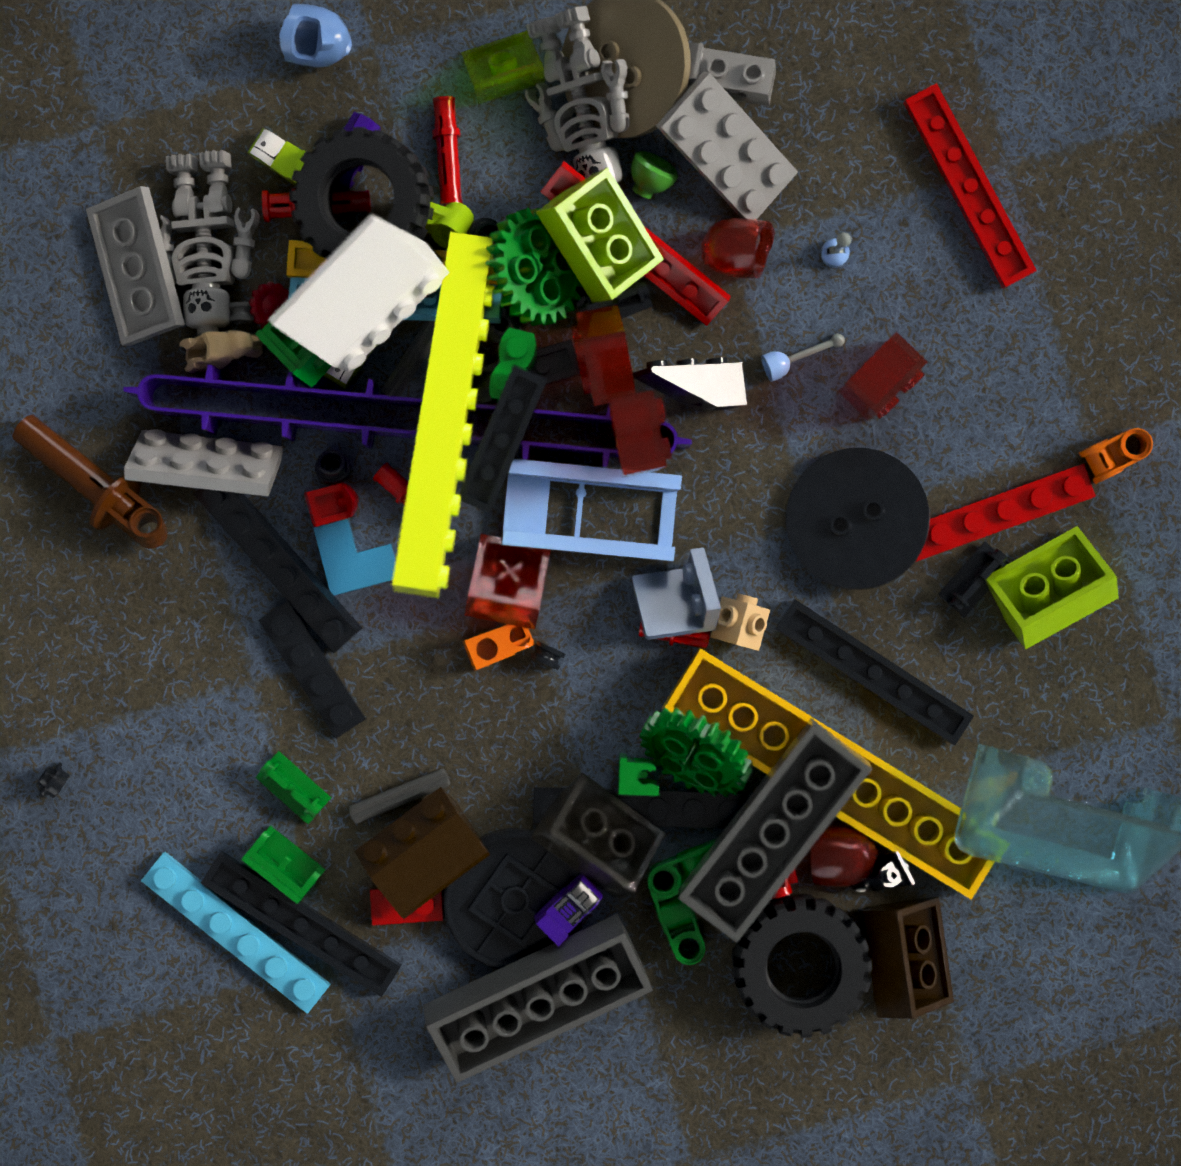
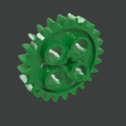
(531, 270)
(717, 763)

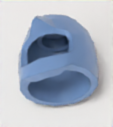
(314, 36)

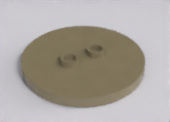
(655, 54)

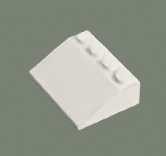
(361, 293)

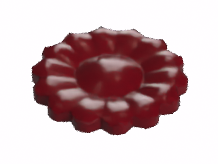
(267, 301)

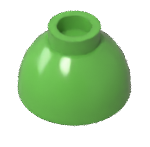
(651, 174)

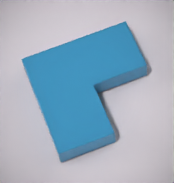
(347, 568)

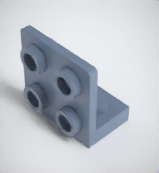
(678, 599)

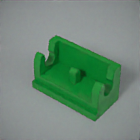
(293, 355)
(630, 773)
(283, 864)

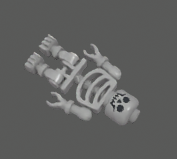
(574, 77)
(205, 303)

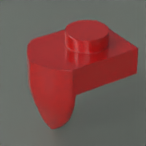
(331, 503)

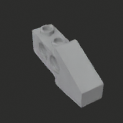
(741, 75)

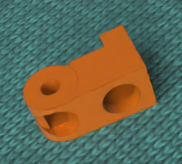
(497, 645)

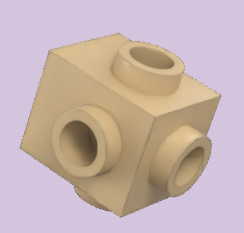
(741, 622)

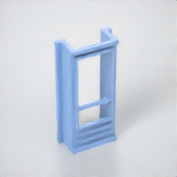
(528, 506)

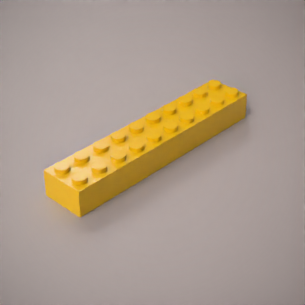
(884, 806)

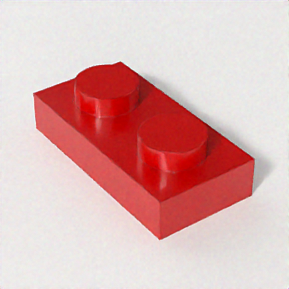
(384, 913)

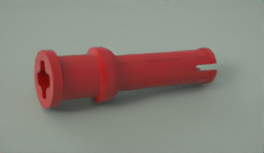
(359, 203)

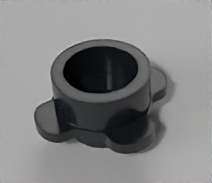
(52, 780)

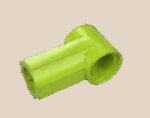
(452, 218)

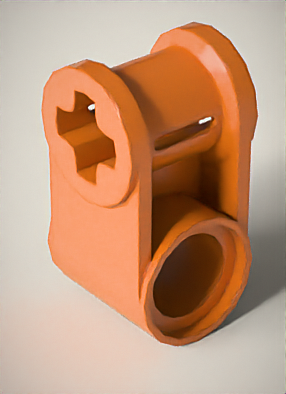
(1111, 455)

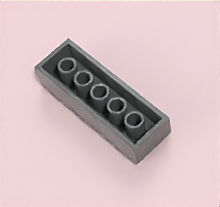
(774, 830)
(536, 998)

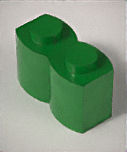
(515, 348)

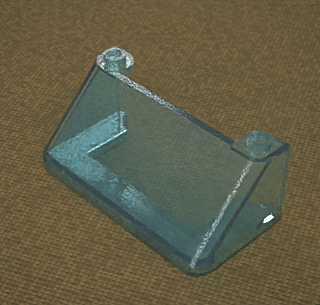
(1019, 824)

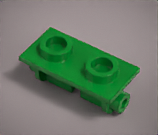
(293, 787)

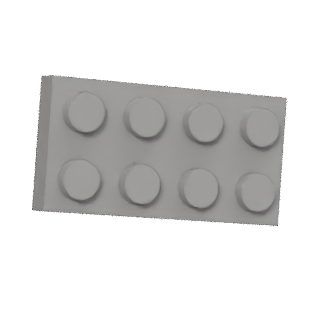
(727, 147)
(135, 266)
(203, 462)

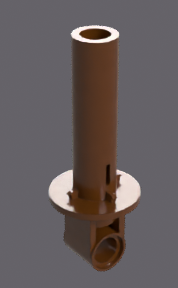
(113, 499)

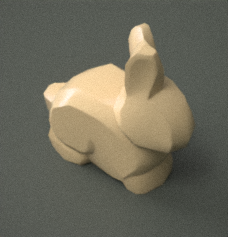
(219, 349)

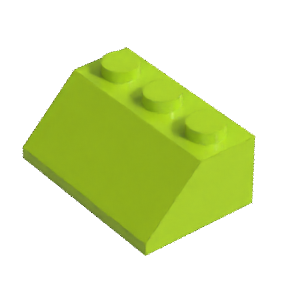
(600, 236)
(1052, 587)

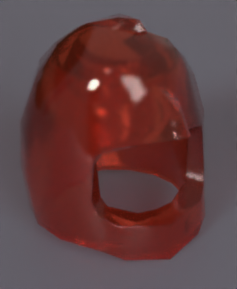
(732, 250)
(842, 857)

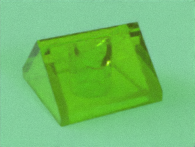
(503, 67)

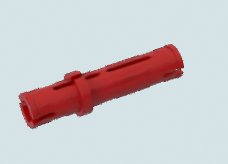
(446, 139)

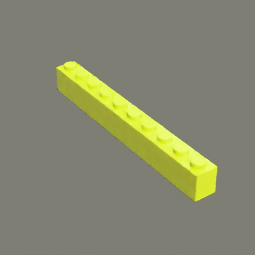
(443, 418)

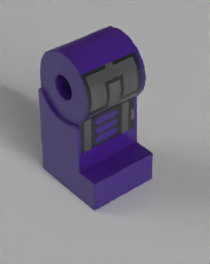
(567, 908)

